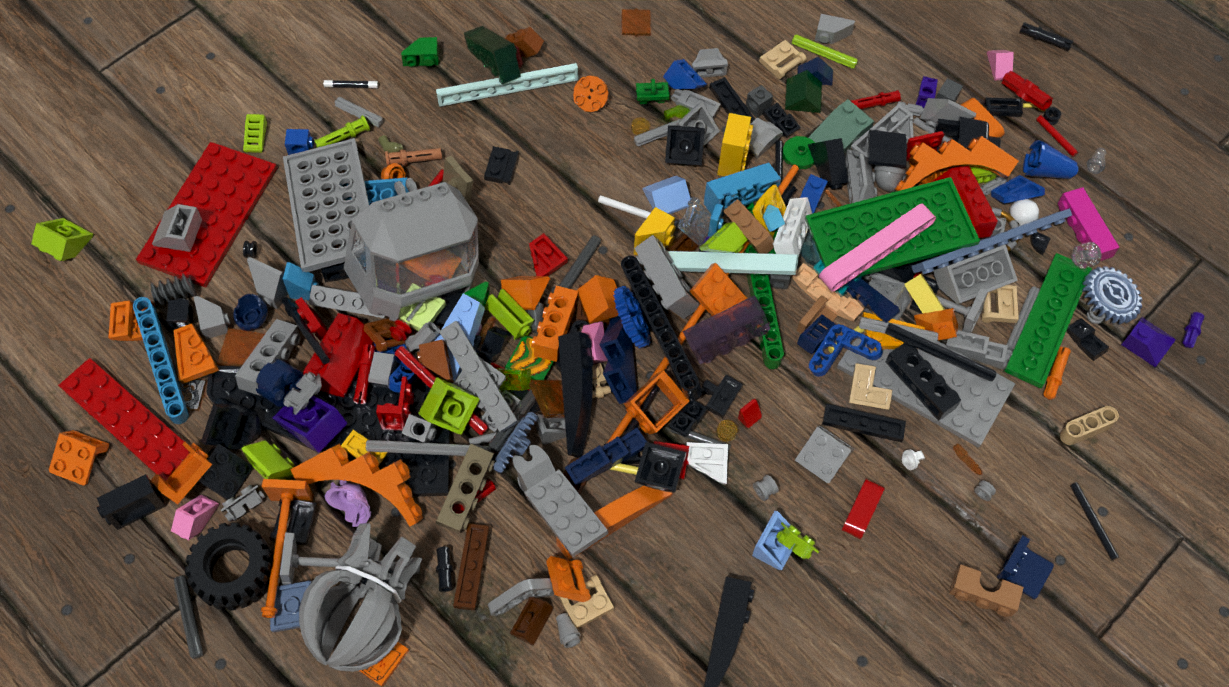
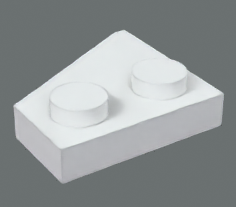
(709, 460)

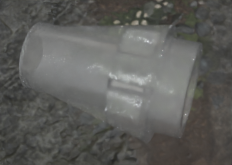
(1097, 161)

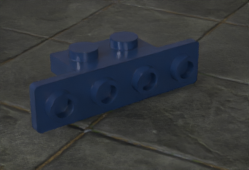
(872, 300)

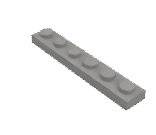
(478, 376)

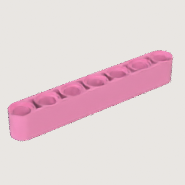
(877, 247)

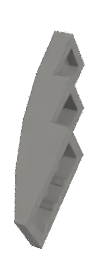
(980, 349)

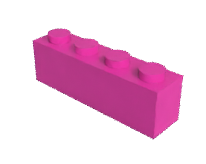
(1088, 222)

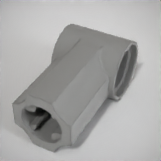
(426, 334)

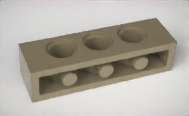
(474, 457)

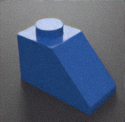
(683, 76)
(814, 190)

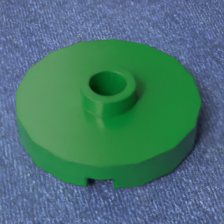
(793, 155)

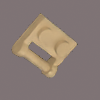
(780, 55)
(1005, 305)
(588, 611)

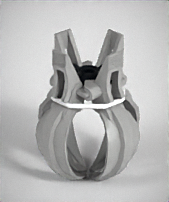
(378, 620)

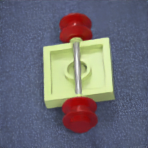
(416, 316)

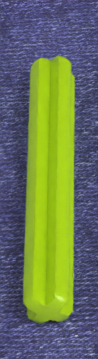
(824, 51)

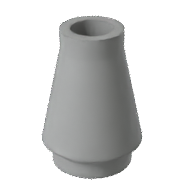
(568, 633)

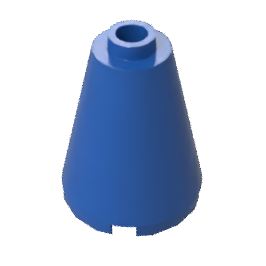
(1048, 162)

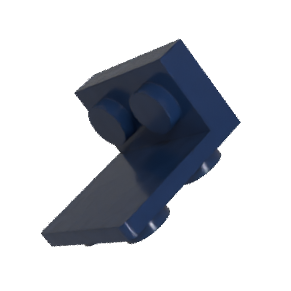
(1026, 568)

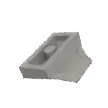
(710, 63)
(763, 137)

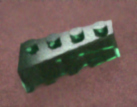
(494, 53)

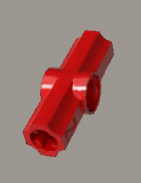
(1027, 90)

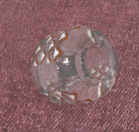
(1086, 255)

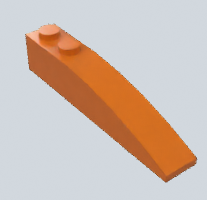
(624, 511)

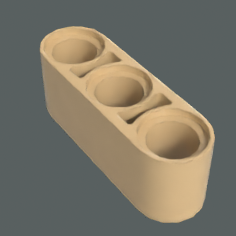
(1094, 419)

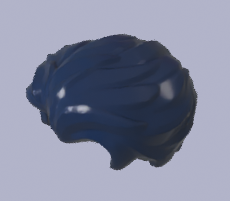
(250, 312)

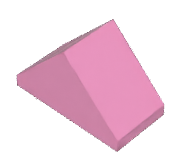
(1000, 62)

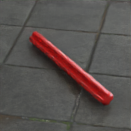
(429, 379)

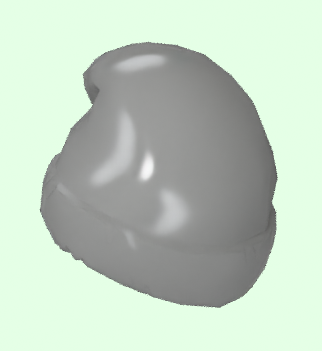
(888, 177)

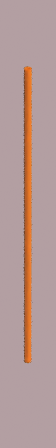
(692, 321)

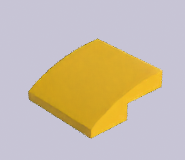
(770, 197)

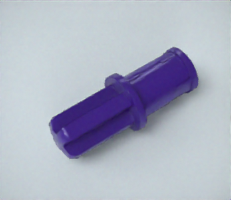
(1193, 329)

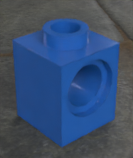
(298, 140)

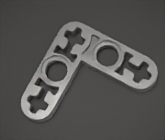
(519, 593)

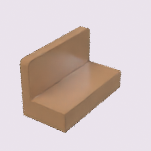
(814, 312)

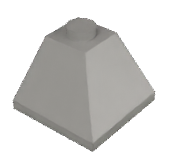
(944, 109)
(268, 283)

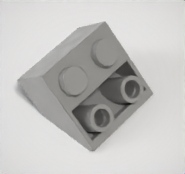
(178, 228)

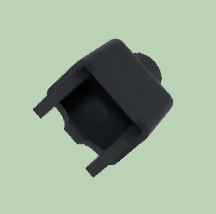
(965, 130)

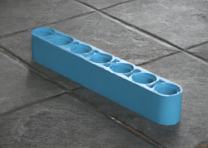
(164, 367)

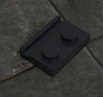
(501, 165)

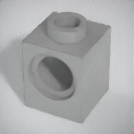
(412, 424)

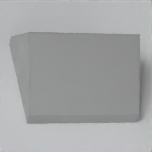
(700, 118)

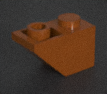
(527, 41)

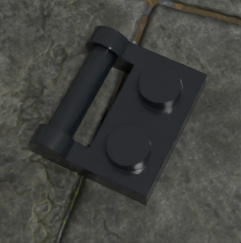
(300, 521)

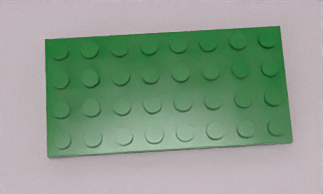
(847, 226)

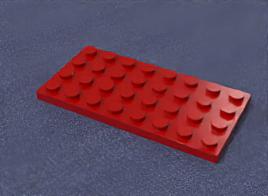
(225, 191)

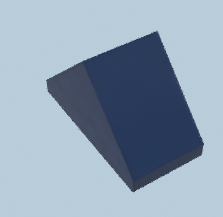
(819, 70)

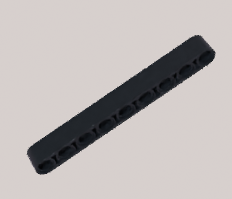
(634, 274)

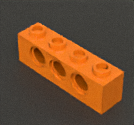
(555, 322)

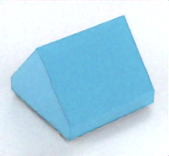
(773, 218)

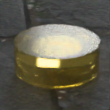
(639, 125)
(726, 430)

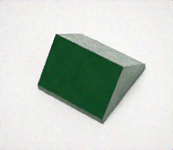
(803, 93)

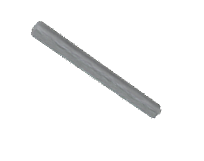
(419, 448)

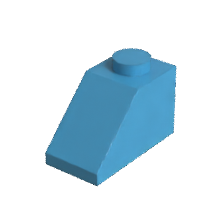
(298, 282)

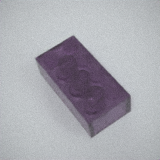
(727, 330)

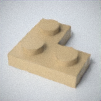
(863, 391)

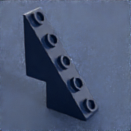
(620, 365)

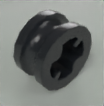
(1056, 115)
(250, 249)

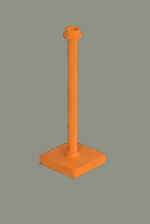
(286, 491)

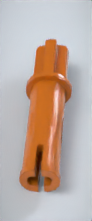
(1056, 374)

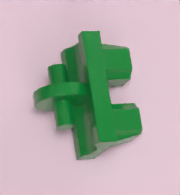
(652, 91)

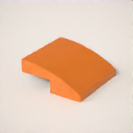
(123, 322)

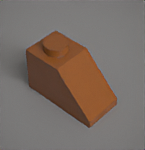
(436, 358)

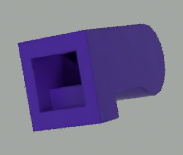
(926, 90)

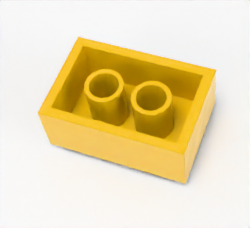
(735, 145)

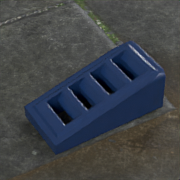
(810, 343)

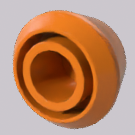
(393, 171)

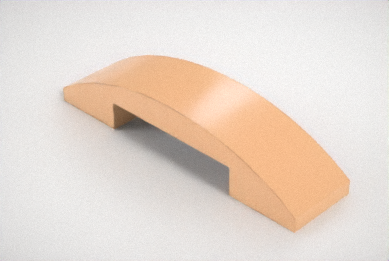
(809, 282)

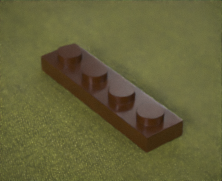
(471, 567)

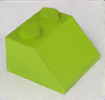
(60, 238)
(448, 406)
(268, 461)

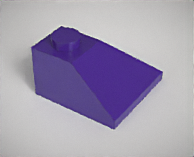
(1148, 342)

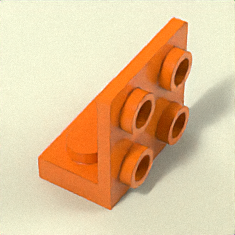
(75, 456)

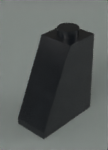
(830, 161)

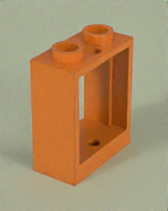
(672, 392)

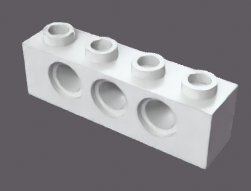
(793, 233)

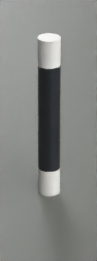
(350, 84)

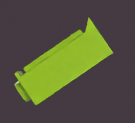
(509, 314)

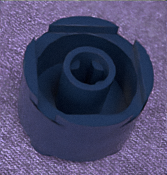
(277, 381)

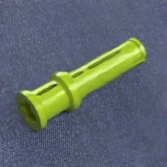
(353, 128)

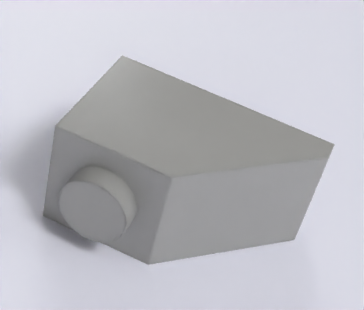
(833, 29)
(211, 318)

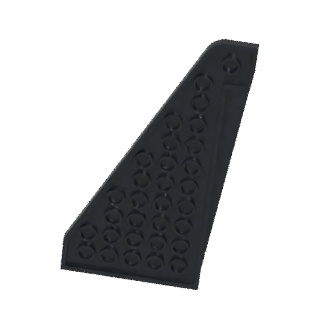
(427, 471)

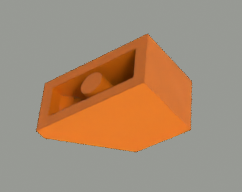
(942, 322)

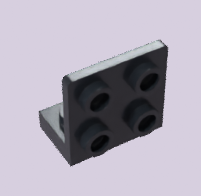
(225, 473)

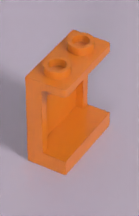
(185, 475)

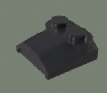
(684, 145)
(660, 467)

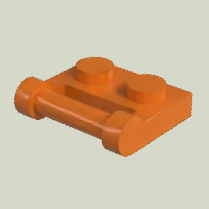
(562, 579)

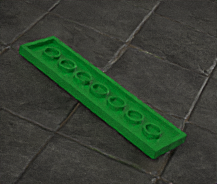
(1047, 322)

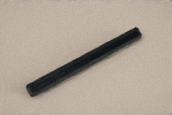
(940, 352)

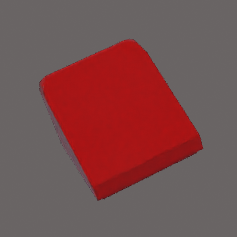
(750, 413)

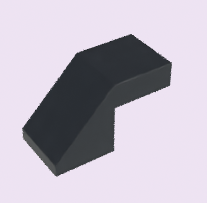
(493, 344)

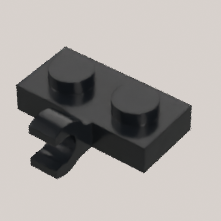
(722, 395)

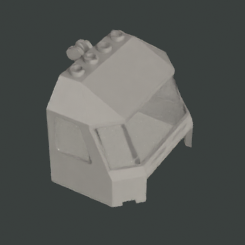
(412, 247)

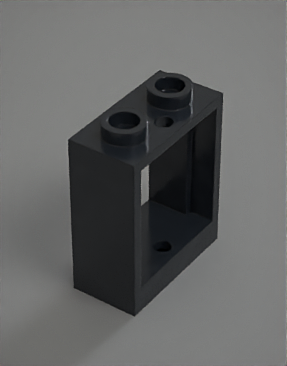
(130, 502)

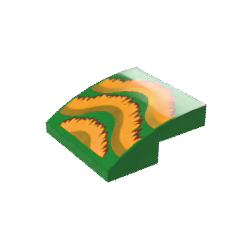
(524, 358)

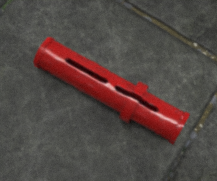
(877, 100)
(364, 370)

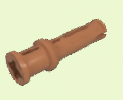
(435, 154)

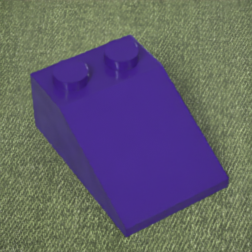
(314, 424)

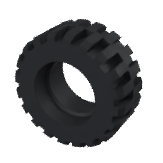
(215, 545)

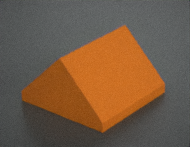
(525, 289)
(598, 299)

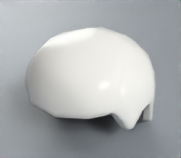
(1024, 211)

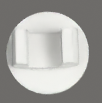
(911, 459)

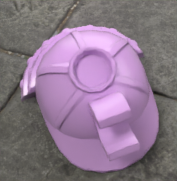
(350, 499)

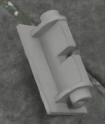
(298, 399)
(235, 507)

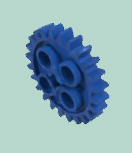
(631, 317)

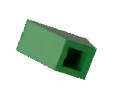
(421, 52)

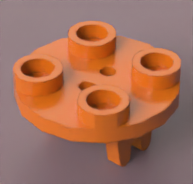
(583, 90)

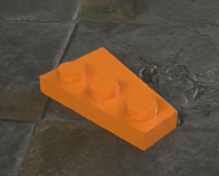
(192, 354)

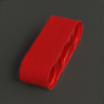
(863, 509)

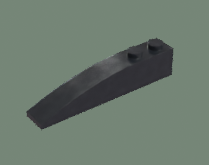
(577, 388)
(728, 628)

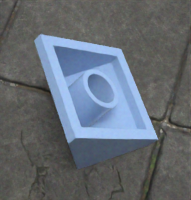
(668, 195)
(768, 547)

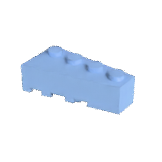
(469, 316)

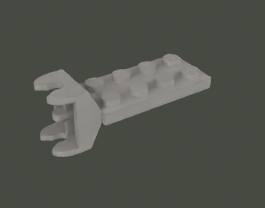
(558, 502)

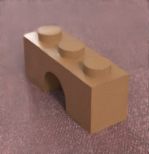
(756, 234)
(967, 587)

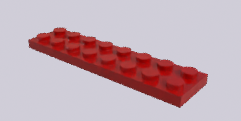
(125, 418)

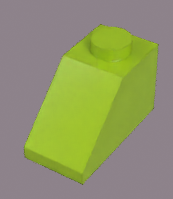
(725, 240)

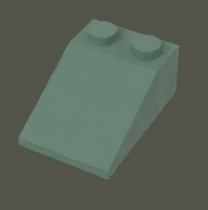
(844, 122)

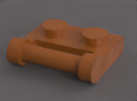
(379, 331)

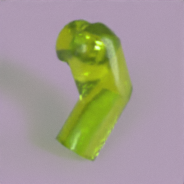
(678, 111)

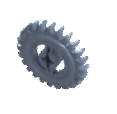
(1113, 293)
(515, 443)

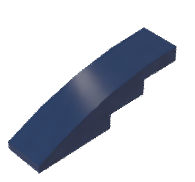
(606, 457)

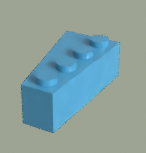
(744, 185)

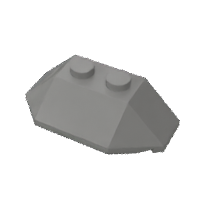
(896, 121)
(860, 177)

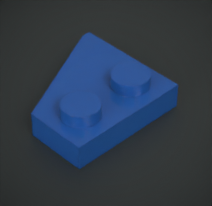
(1017, 189)

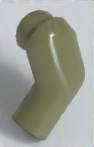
(389, 146)

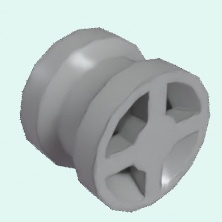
(765, 487)

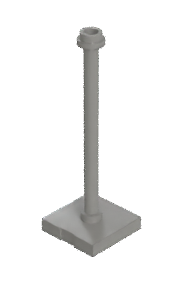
(971, 313)
(291, 560)

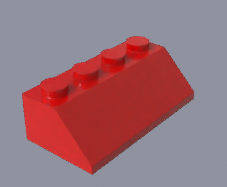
(973, 200)
(344, 348)

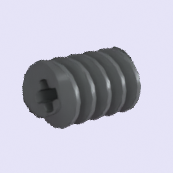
(172, 289)

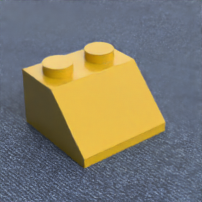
(657, 224)

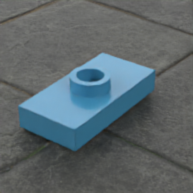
(716, 221)

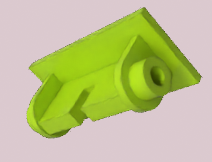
(791, 536)

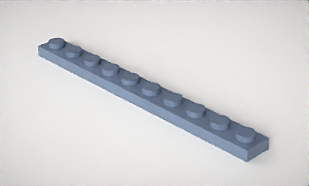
(987, 244)

